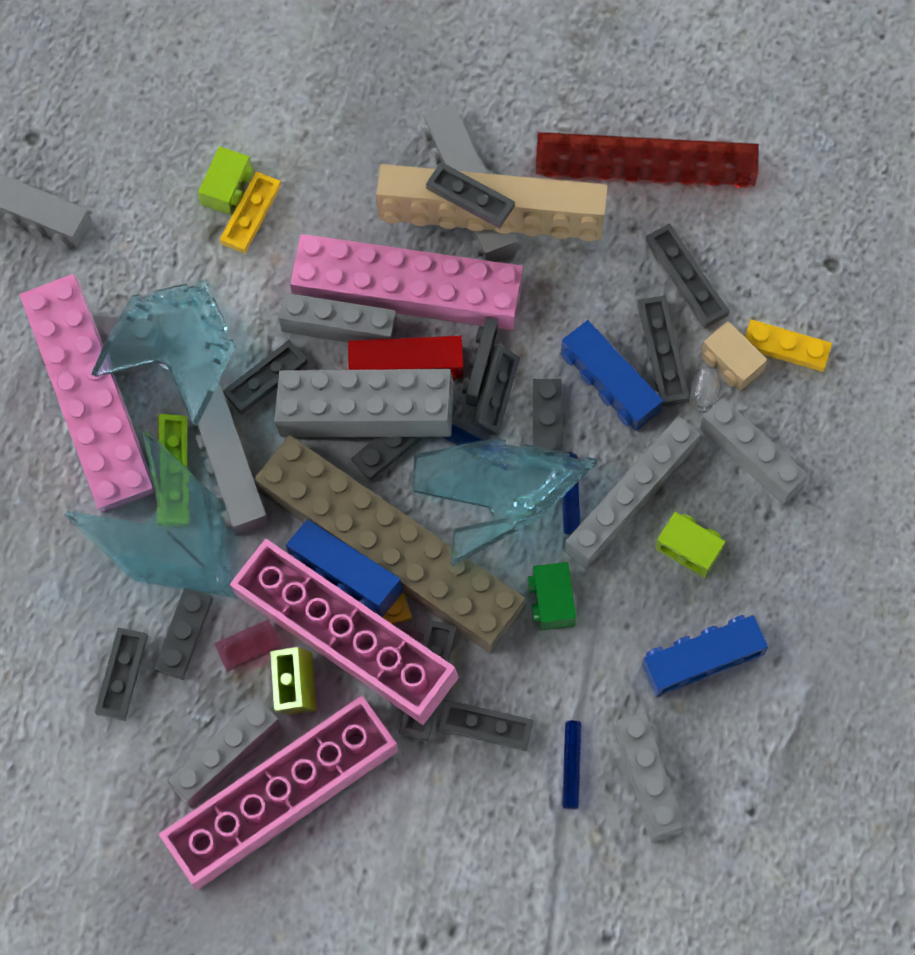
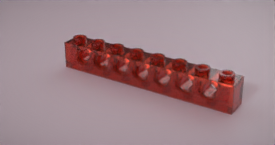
(657, 150)

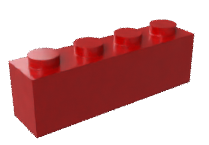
(408, 353)

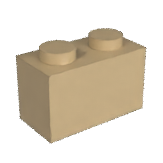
(733, 356)

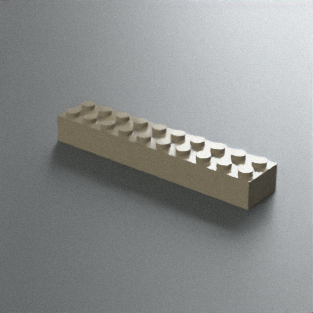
(343, 507)

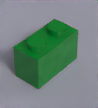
(553, 596)

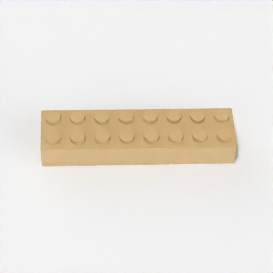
(540, 204)

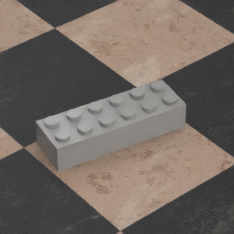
(365, 403)

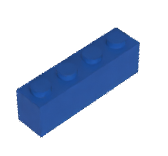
(611, 376)
(345, 567)
(704, 655)

